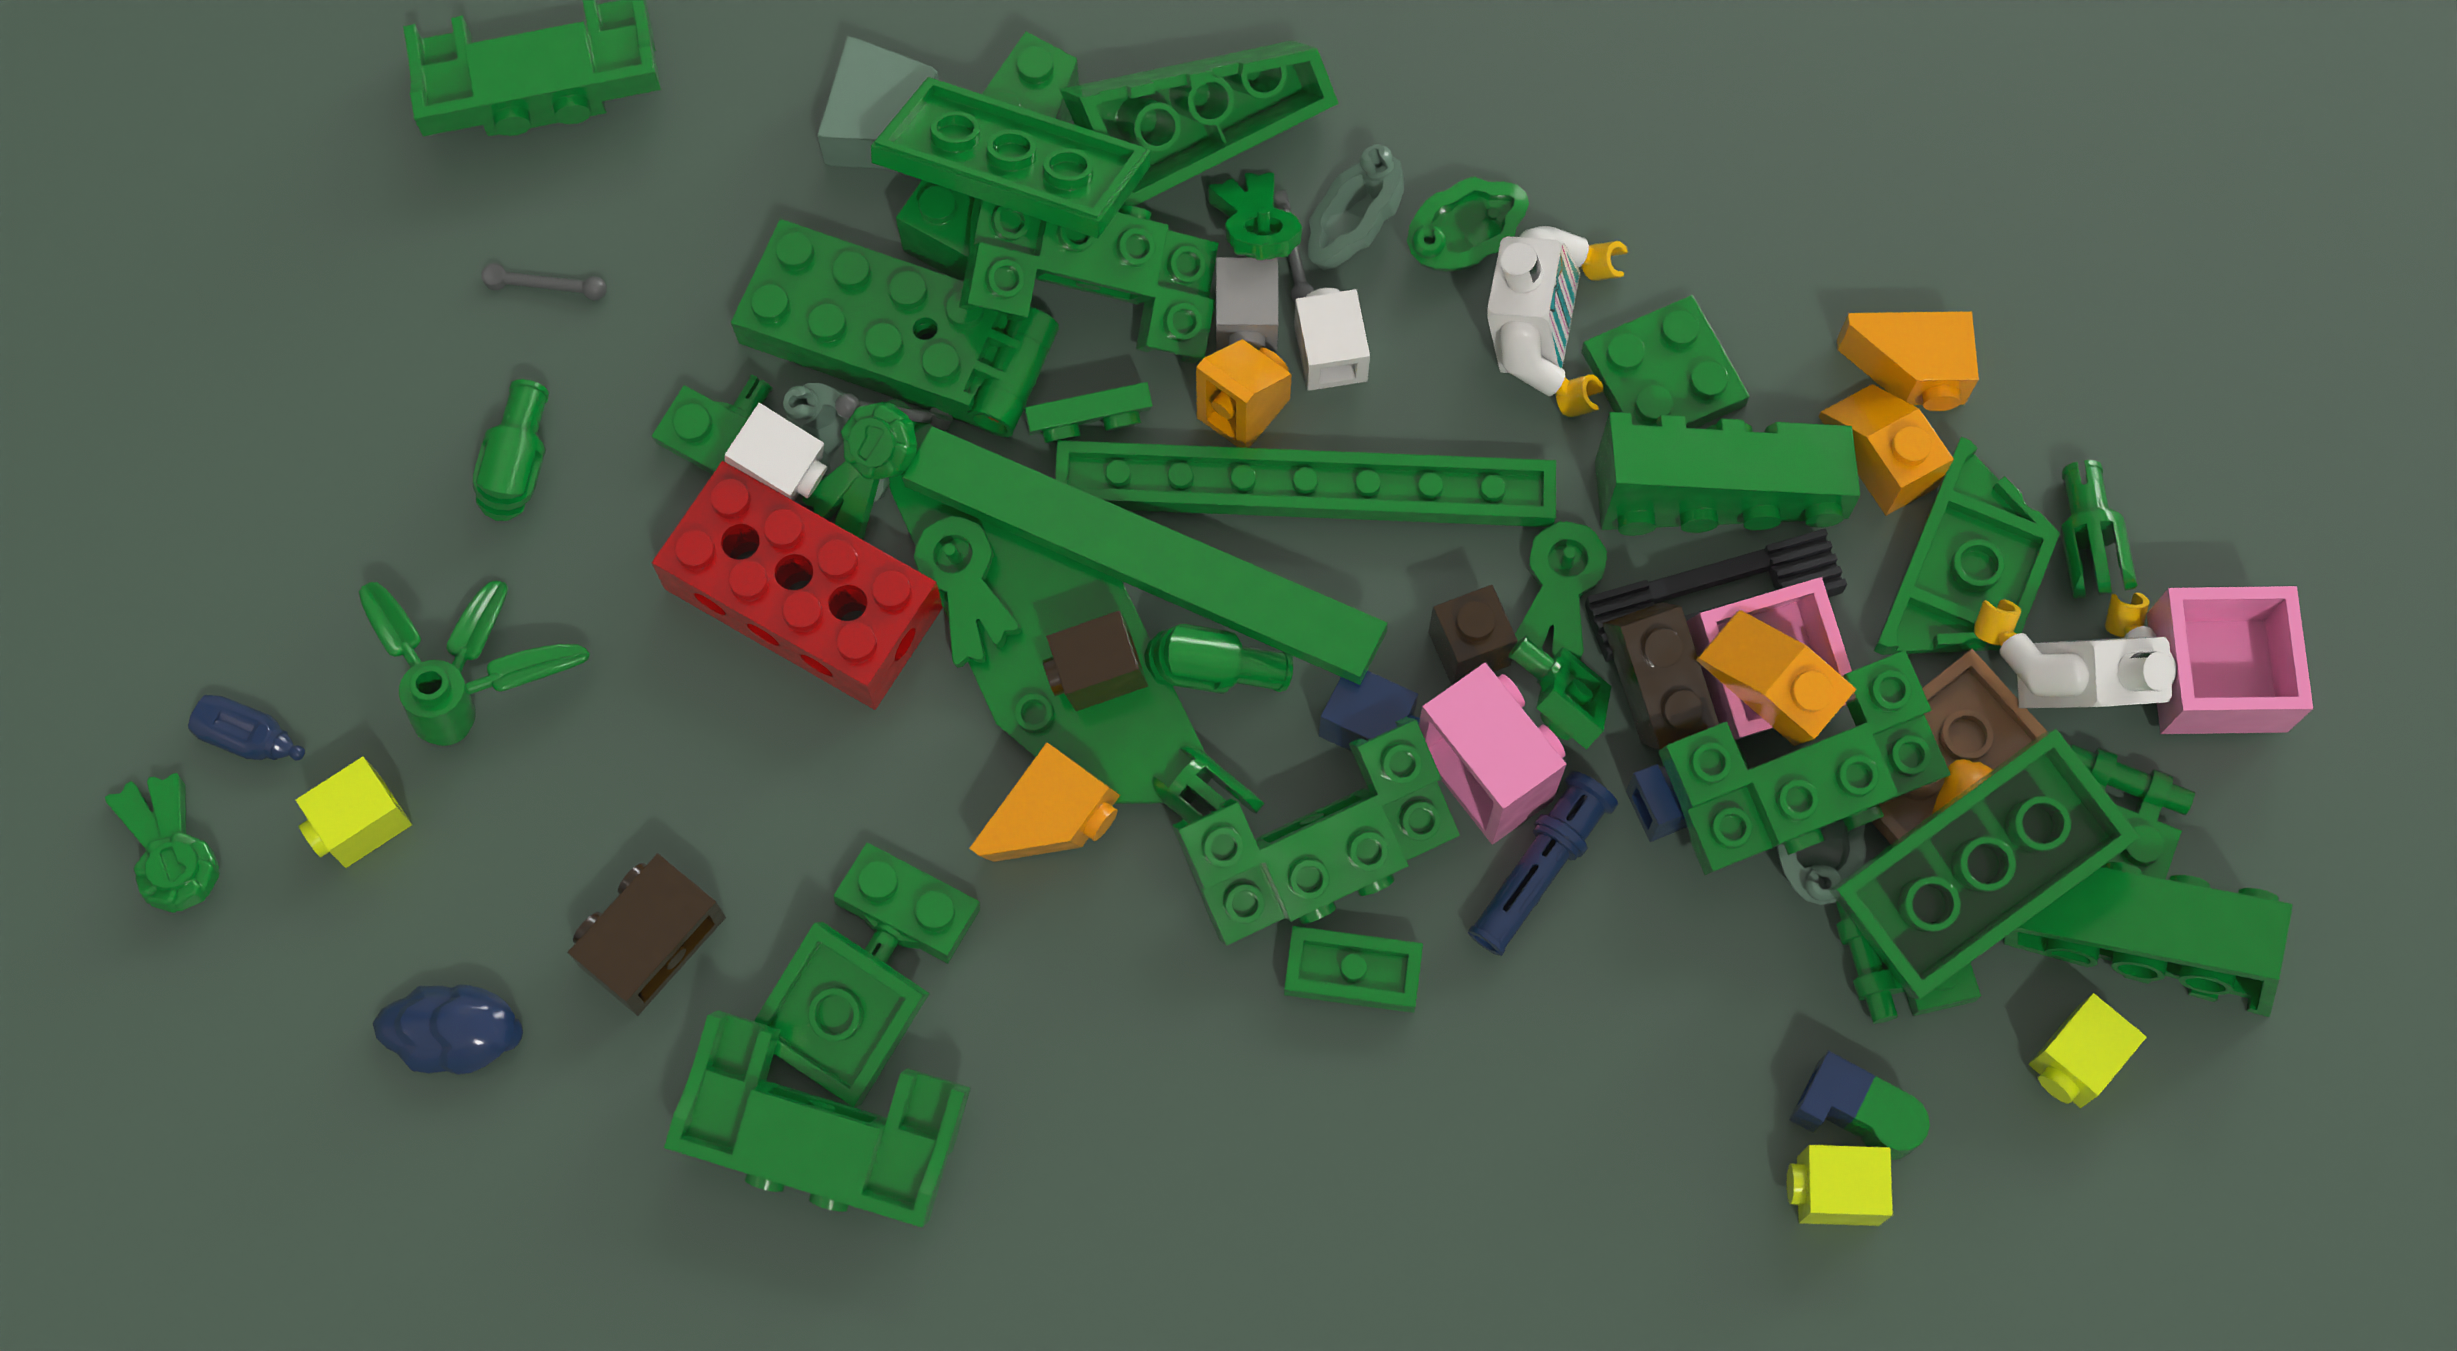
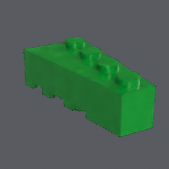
(1204, 108)
(937, 219)
(2167, 928)

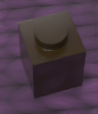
(1472, 632)
(1094, 662)

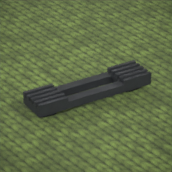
(1787, 561)

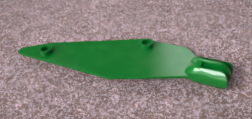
(1130, 743)

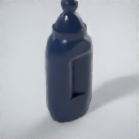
(241, 730)

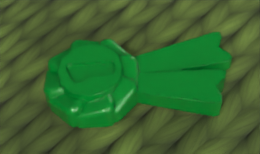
(1254, 224)
(876, 446)
(958, 559)
(1566, 564)
(176, 866)

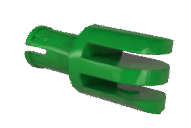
(511, 454)
(2093, 528)
(1214, 660)

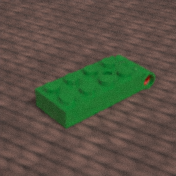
(863, 322)

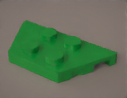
(1972, 549)

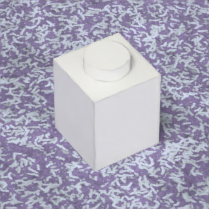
(1331, 338)
(778, 454)

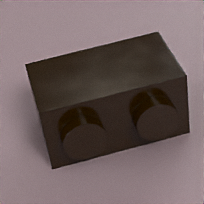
(1660, 674)
(645, 933)

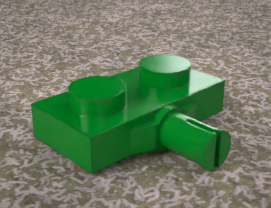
(704, 428)
(1571, 694)
(905, 906)

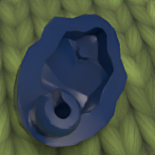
(448, 1028)

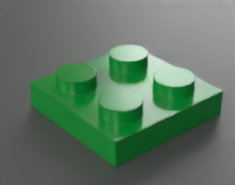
(1666, 367)
(840, 1013)

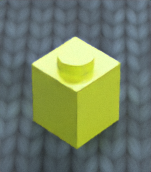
(351, 814)
(2086, 1052)
(1841, 1185)

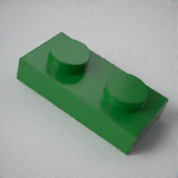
(1114, 406)
(1353, 969)

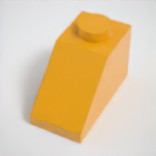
(1915, 354)
(1241, 391)
(1893, 444)
(1776, 677)
(1048, 810)

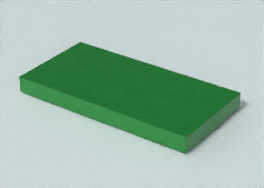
(1011, 157)

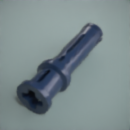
(1562, 833)

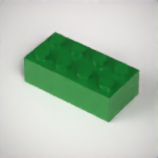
(1984, 864)

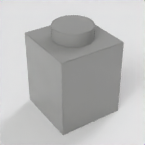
(1247, 302)

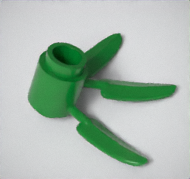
(435, 690)

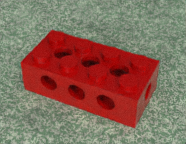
(795, 546)

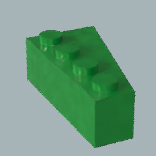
(1723, 475)

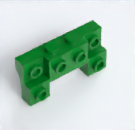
(531, 75)
(1128, 262)
(1790, 799)
(1327, 852)
(810, 1141)

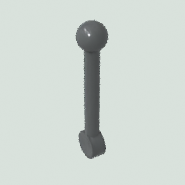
(496, 278)
(1301, 288)
(847, 403)

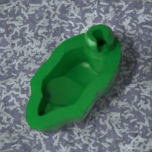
(1465, 223)

